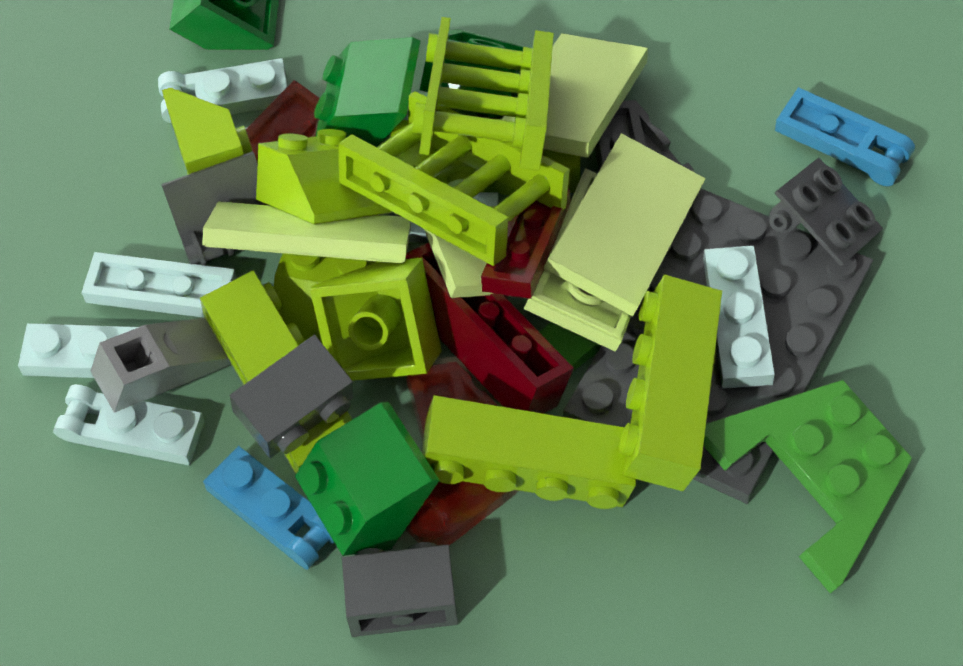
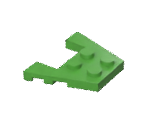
(834, 452)

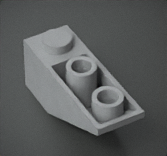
(155, 360)

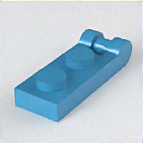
(845, 136)
(268, 506)

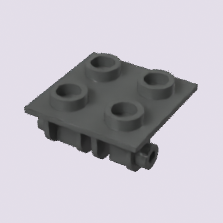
(196, 195)
(826, 210)

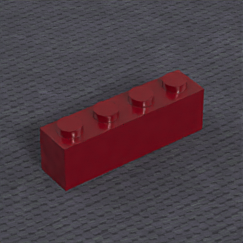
(496, 344)

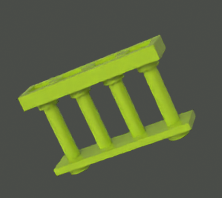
(528, 108)
(439, 207)

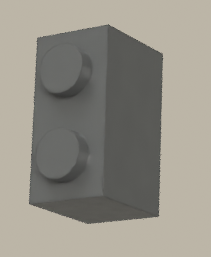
(293, 397)
(399, 589)

